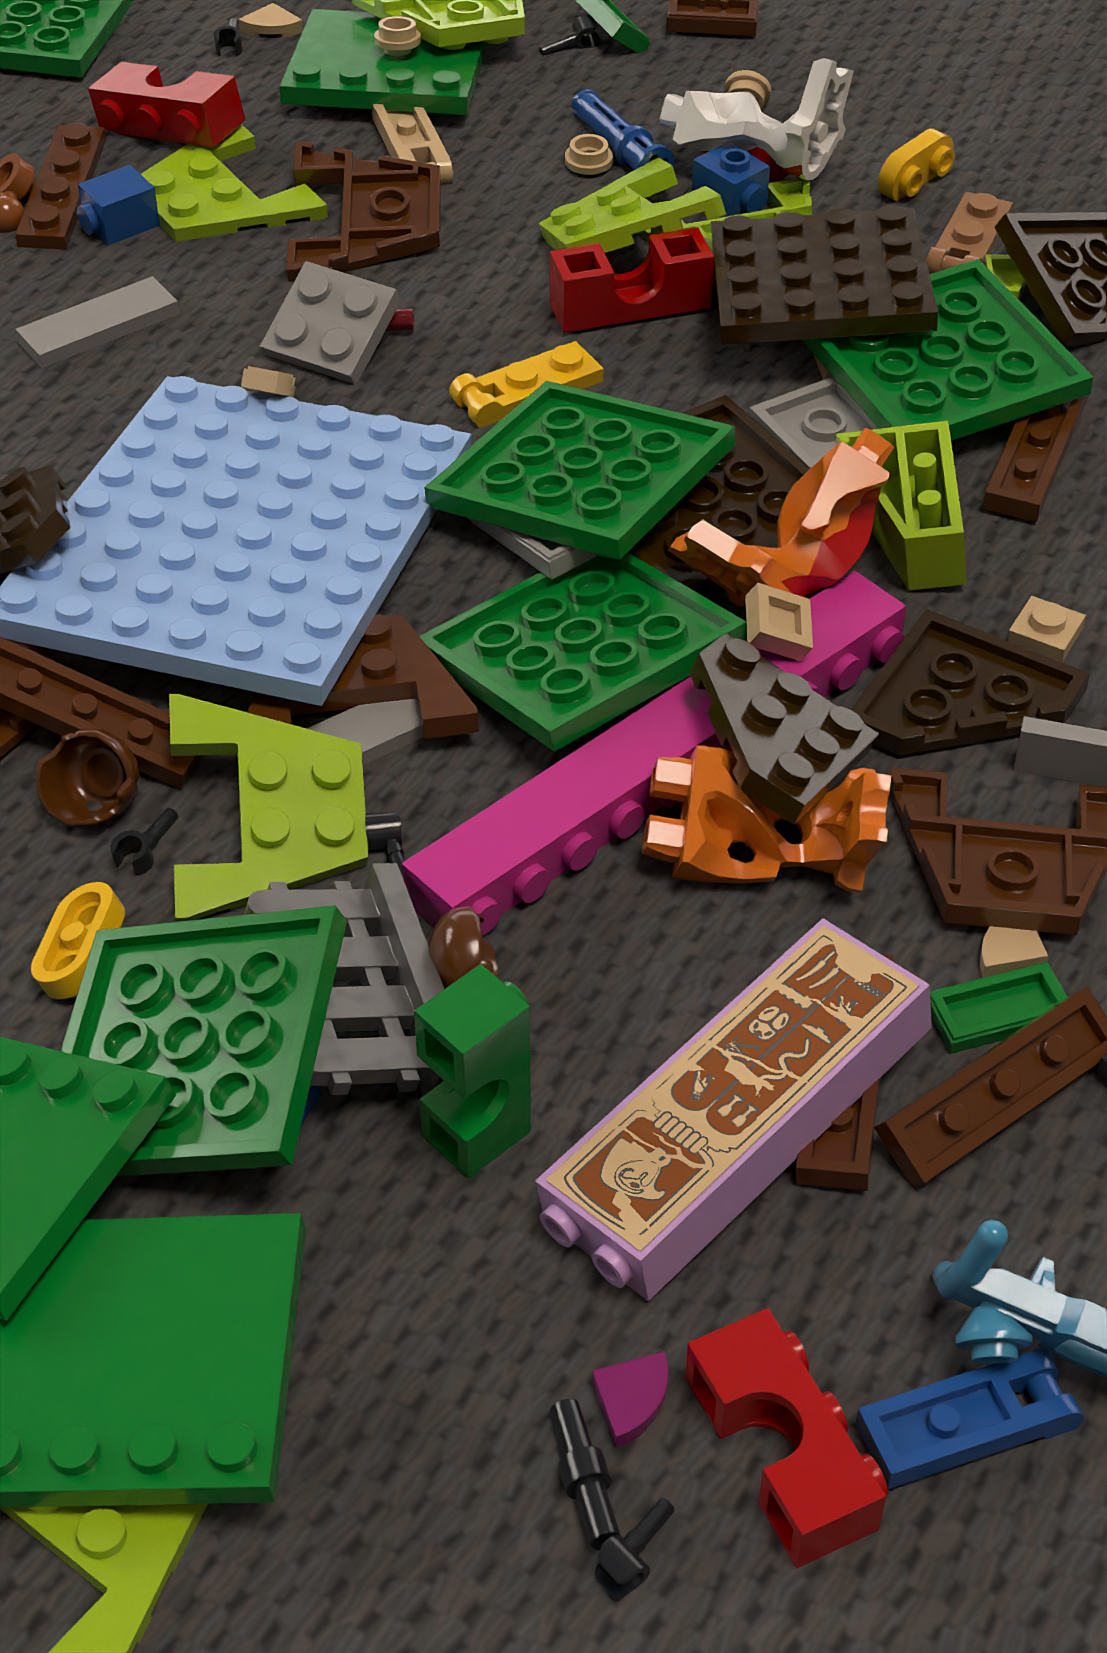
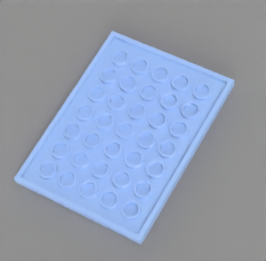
(234, 539)

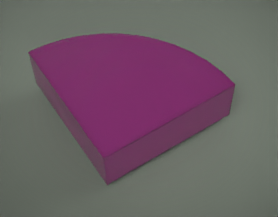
(631, 1395)

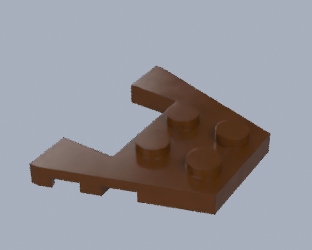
(386, 209)
(388, 667)
(1004, 870)

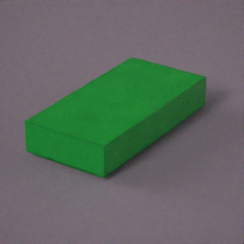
(616, 24)
(993, 1006)

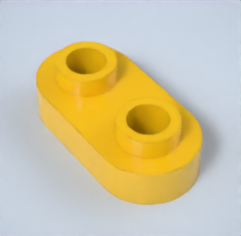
(916, 164)
(70, 936)

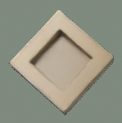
(779, 621)
(1046, 628)

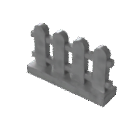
(396, 973)

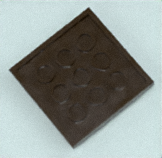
(821, 276)
(736, 496)

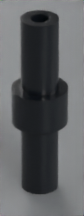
(584, 1472)

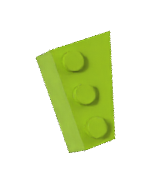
(920, 506)

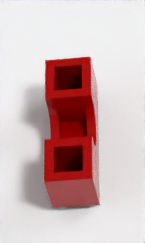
(192, 112)
(668, 282)
(761, 1378)

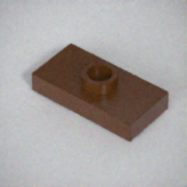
(713, 16)

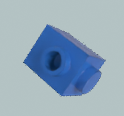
(735, 176)
(117, 205)

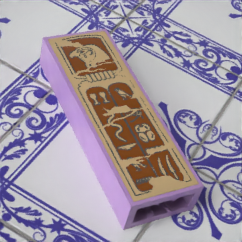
(732, 1108)

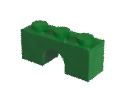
(480, 1047)

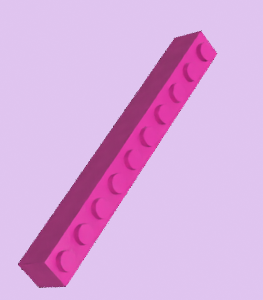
(604, 786)

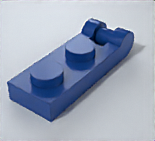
(966, 1418)

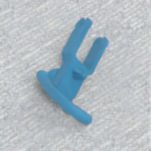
(1016, 1309)

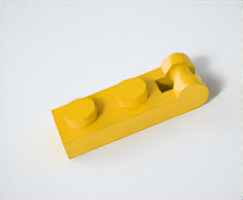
(514, 383)

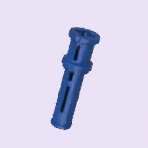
(630, 143)

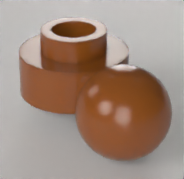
(15, 187)

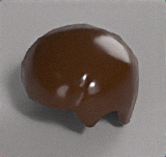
(85, 769)
(458, 945)

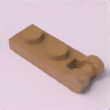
(969, 232)

